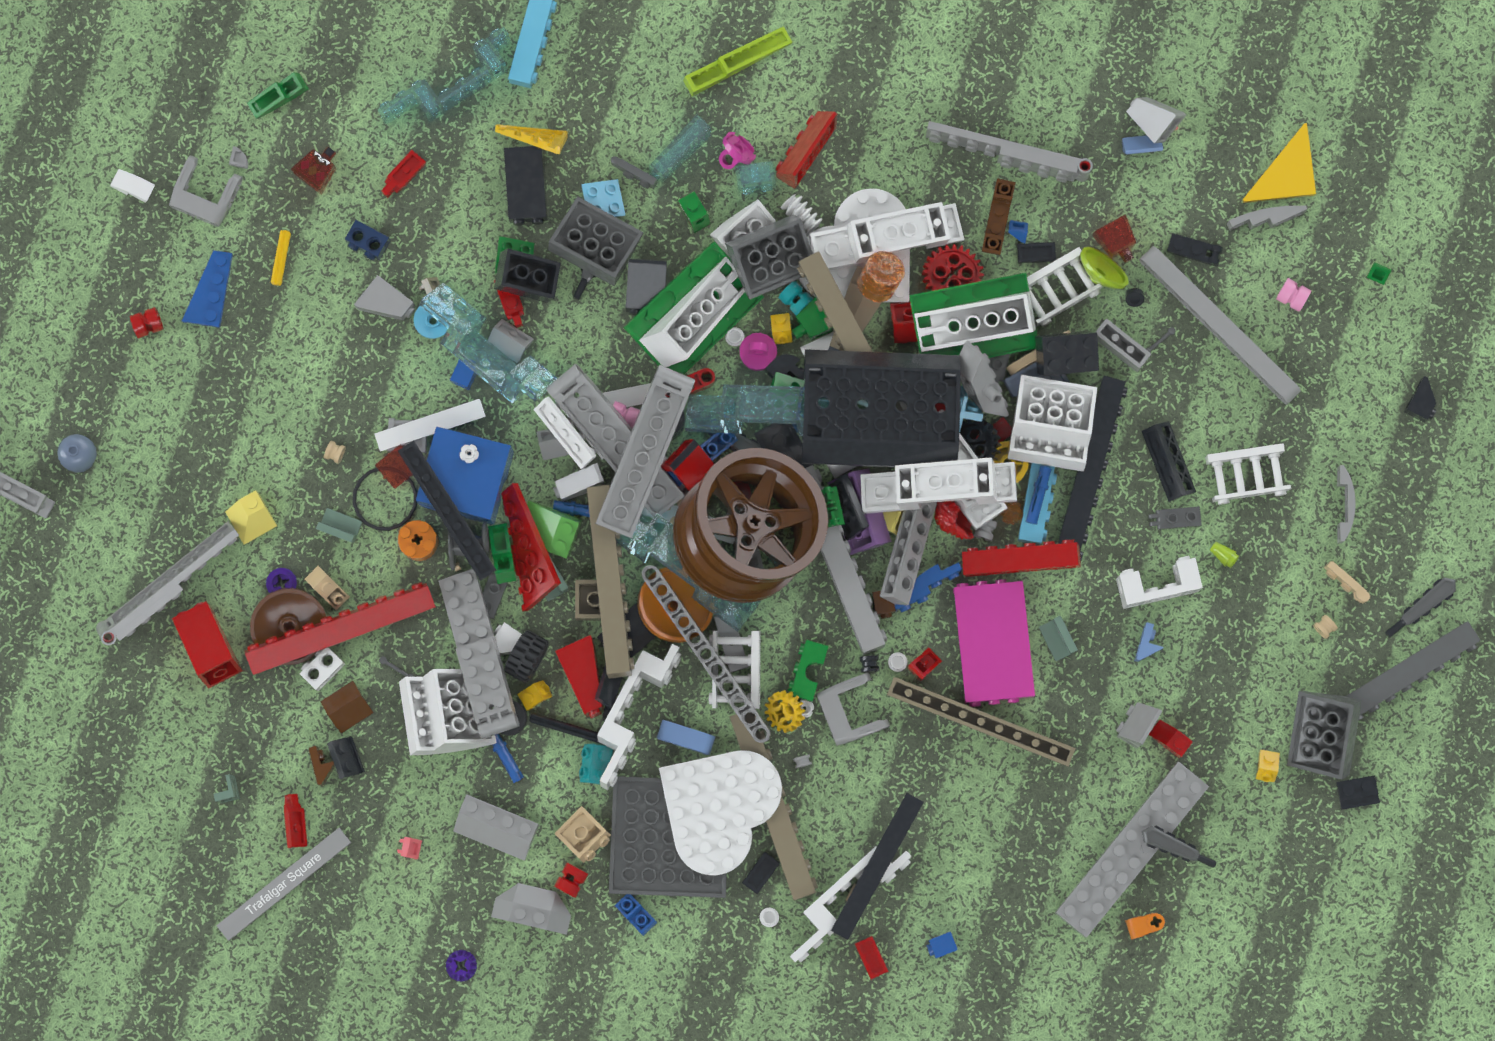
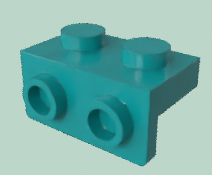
(594, 762)

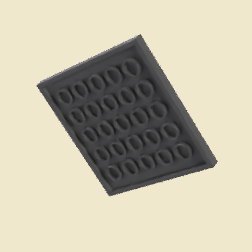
(644, 846)

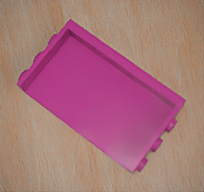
(994, 642)

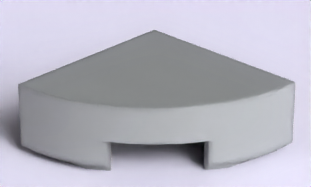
(238, 158)

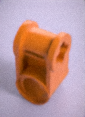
(1141, 925)

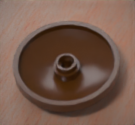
(282, 612)

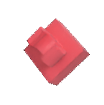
(410, 847)

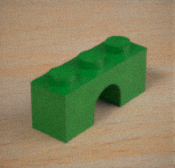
(811, 654)

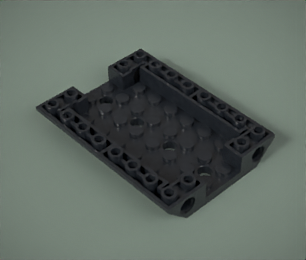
(880, 432)

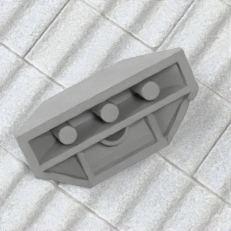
(532, 908)

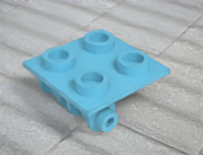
(605, 196)

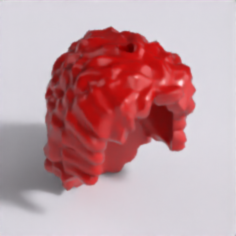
(952, 520)

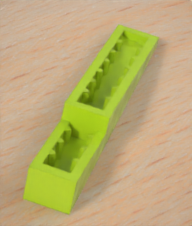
(736, 61)

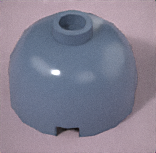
(76, 453)

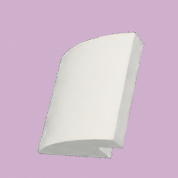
(1052, 423)
(439, 714)

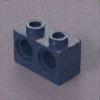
(369, 237)

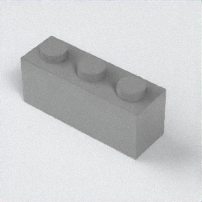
(1122, 345)

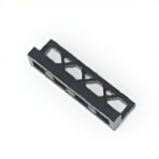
(1166, 462)

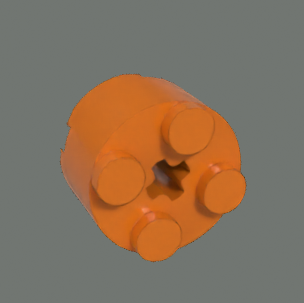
(408, 535)

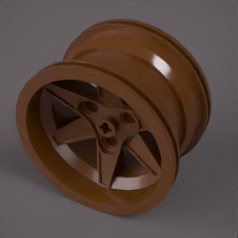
(774, 477)

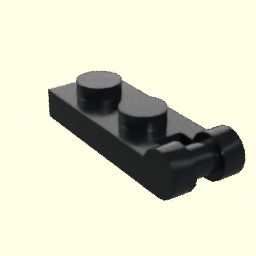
(1194, 249)

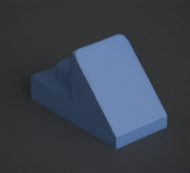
(1145, 648)

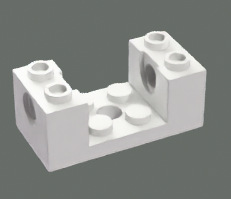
(1186, 578)

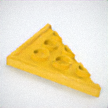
(543, 138)
(1289, 174)

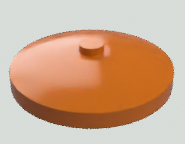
(657, 619)

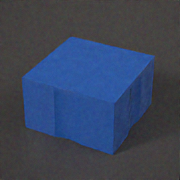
(474, 485)

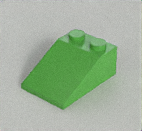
(555, 528)

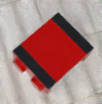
(688, 463)

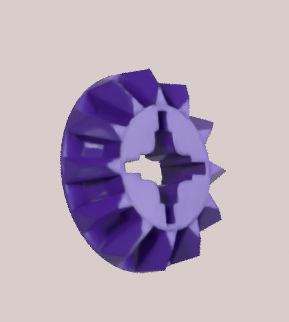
(285, 574)
(461, 975)

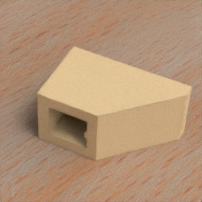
(327, 588)

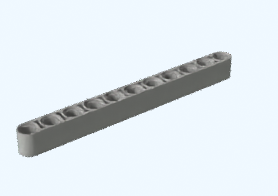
(1220, 325)
(699, 647)

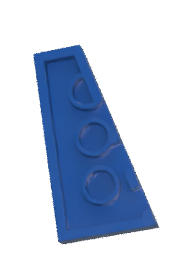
(209, 297)

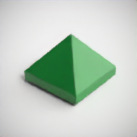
(1379, 273)

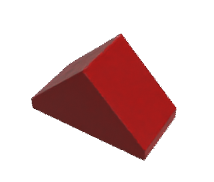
(924, 664)

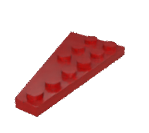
(528, 550)

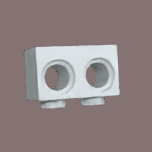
(325, 672)

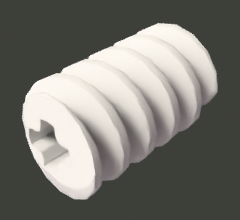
(795, 207)

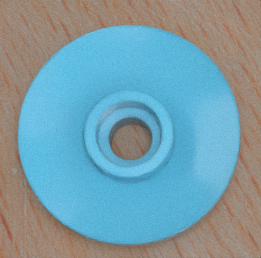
(424, 327)

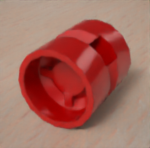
(146, 322)
(565, 885)

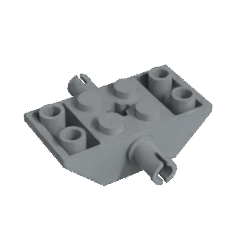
(980, 382)

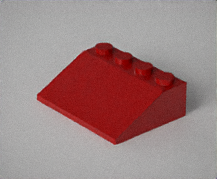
(807, 147)

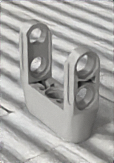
(197, 206)
(836, 716)

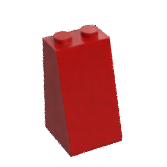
(206, 644)
(582, 672)

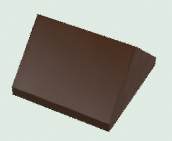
(346, 707)

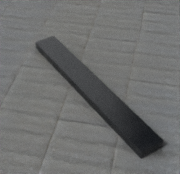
(447, 510)
(877, 866)

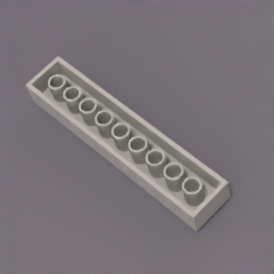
(850, 586)
(1128, 851)

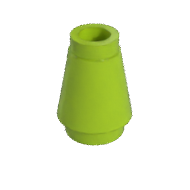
(1224, 554)

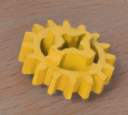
(784, 711)

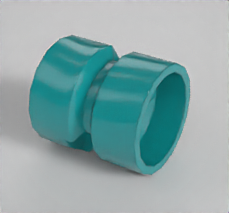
(791, 293)

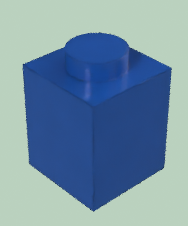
(463, 375)
(941, 945)

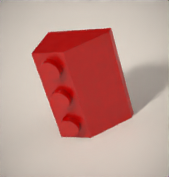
(902, 322)

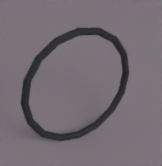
(371, 525)

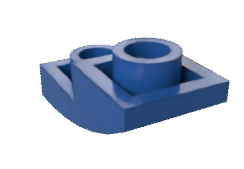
(635, 914)

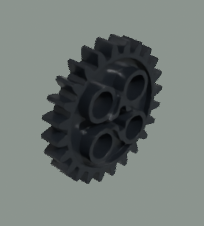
(985, 442)

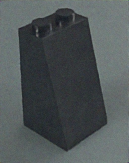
(525, 185)

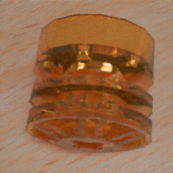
(881, 276)

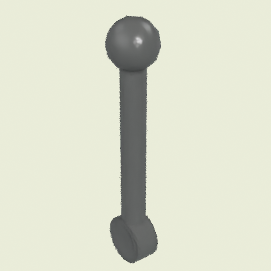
(1171, 331)
(383, 660)

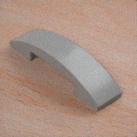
(1344, 480)

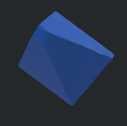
(1018, 230)

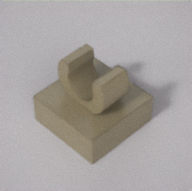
(429, 284)

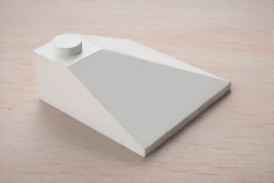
(747, 220)

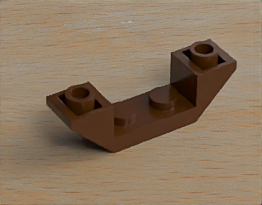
(998, 216)

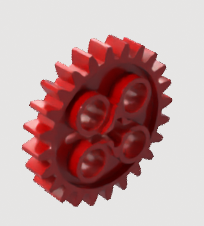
(940, 262)

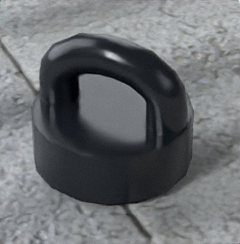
(1134, 297)

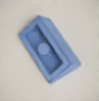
(1140, 144)

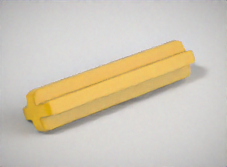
(280, 258)

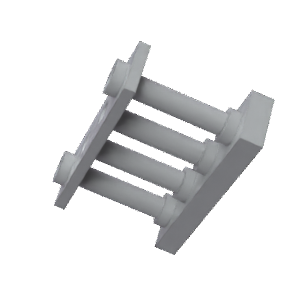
(25, 496)

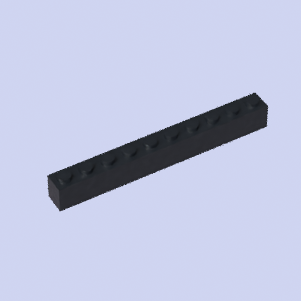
(1086, 483)

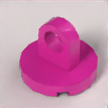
(738, 149)
(757, 351)

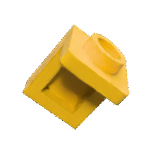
(781, 328)
(535, 694)
(1267, 766)

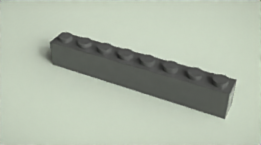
(1415, 668)

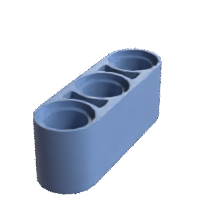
(686, 737)

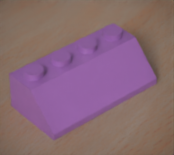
(877, 532)

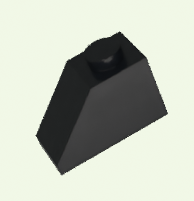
(1422, 402)

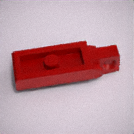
(403, 173)
(512, 307)
(294, 822)

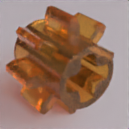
(1013, 513)

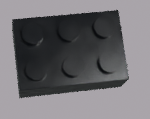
(527, 275)
(1067, 353)

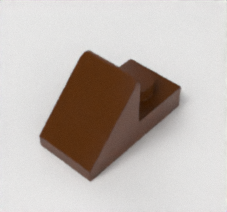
(321, 771)

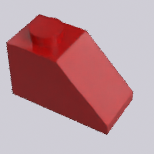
(1170, 738)

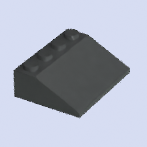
(595, 241)
(769, 255)
(1324, 733)

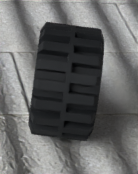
(526, 656)

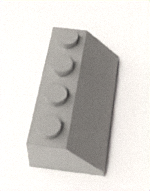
(495, 827)

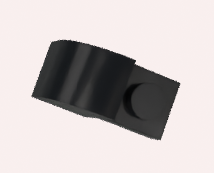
(786, 365)

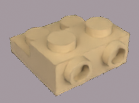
(583, 835)

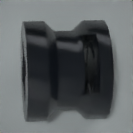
(869, 662)

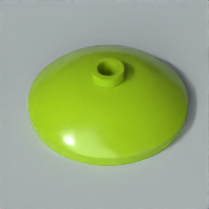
(1103, 269)

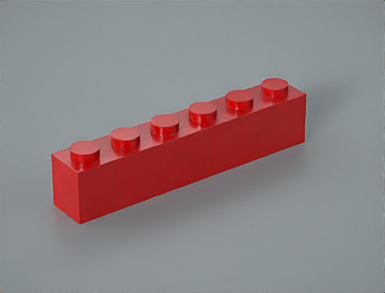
(1021, 559)

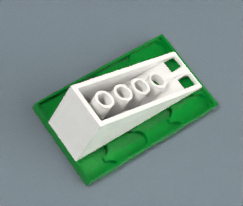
(692, 311)
(986, 313)

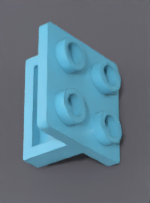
(968, 408)

